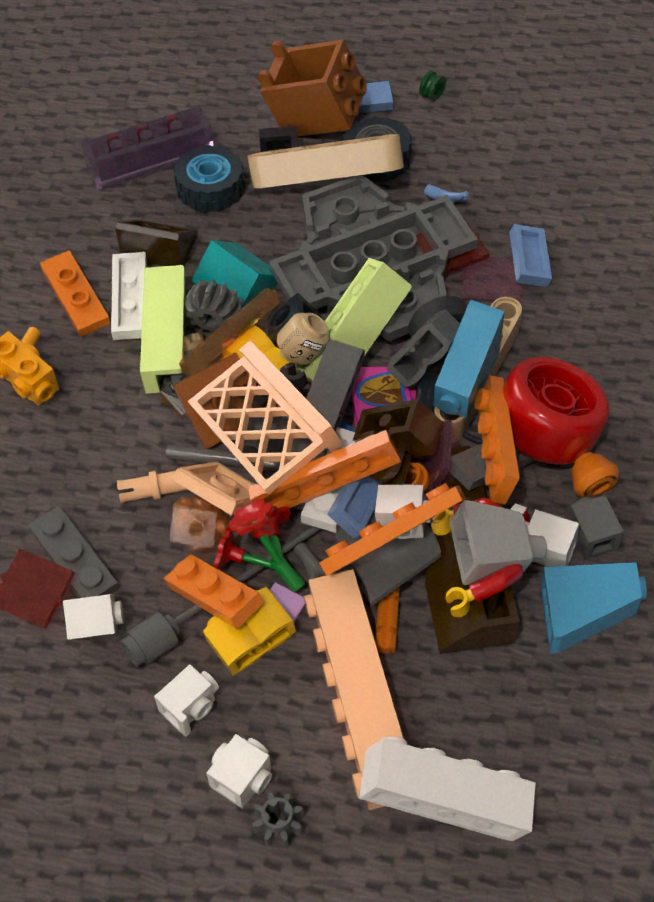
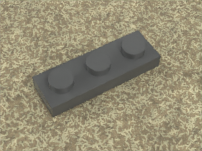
(70, 550)

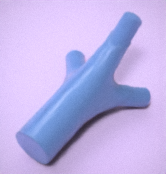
(434, 192)

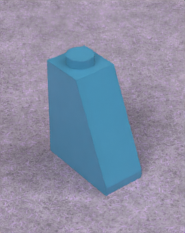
(469, 359)
(588, 600)

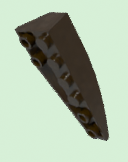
(488, 621)

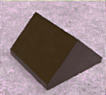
(161, 242)

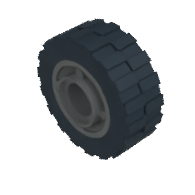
(383, 126)

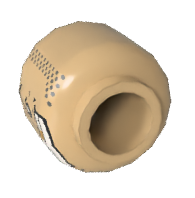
(303, 338)

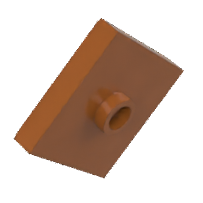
(195, 383)

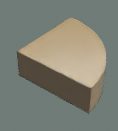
(192, 340)

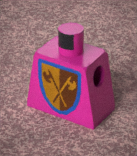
(378, 388)

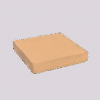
(216, 485)

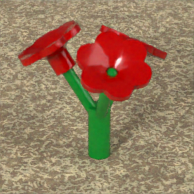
(264, 523)

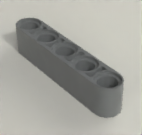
(332, 388)

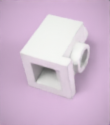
(187, 698)

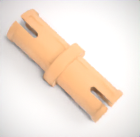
(149, 486)

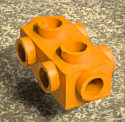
(24, 367)

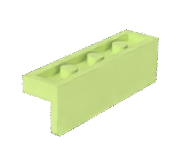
(363, 309)
(162, 324)

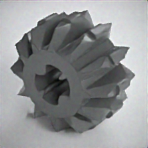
(211, 305)

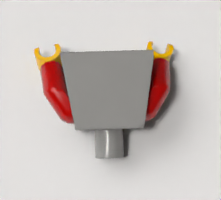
(489, 549)

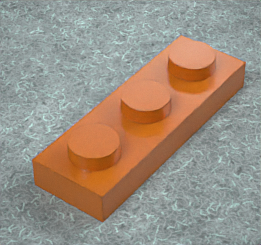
(214, 591)

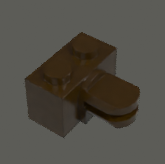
(412, 429)

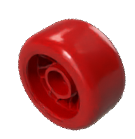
(554, 409)

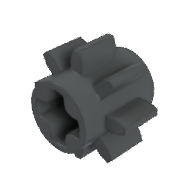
(282, 829)

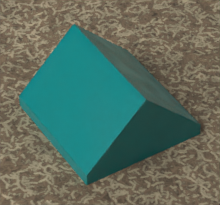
(237, 268)

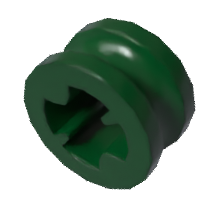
(432, 85)

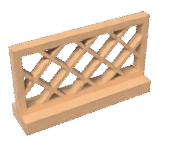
(290, 403)

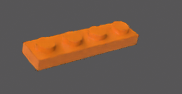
(498, 440)
(332, 471)
(405, 519)

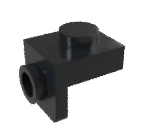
(279, 138)

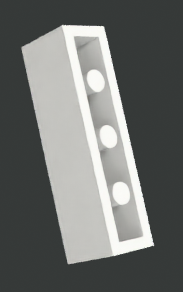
(447, 789)

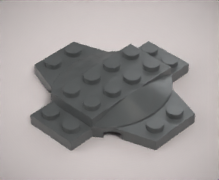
(358, 222)

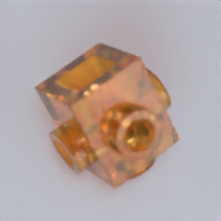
(197, 523)

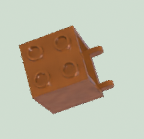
(313, 87)

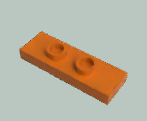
(75, 293)

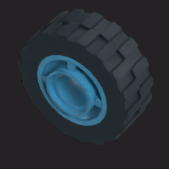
(209, 178)

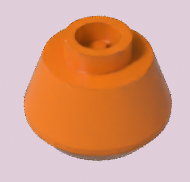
(593, 475)

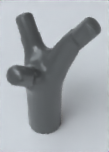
(310, 561)

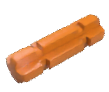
(387, 623)

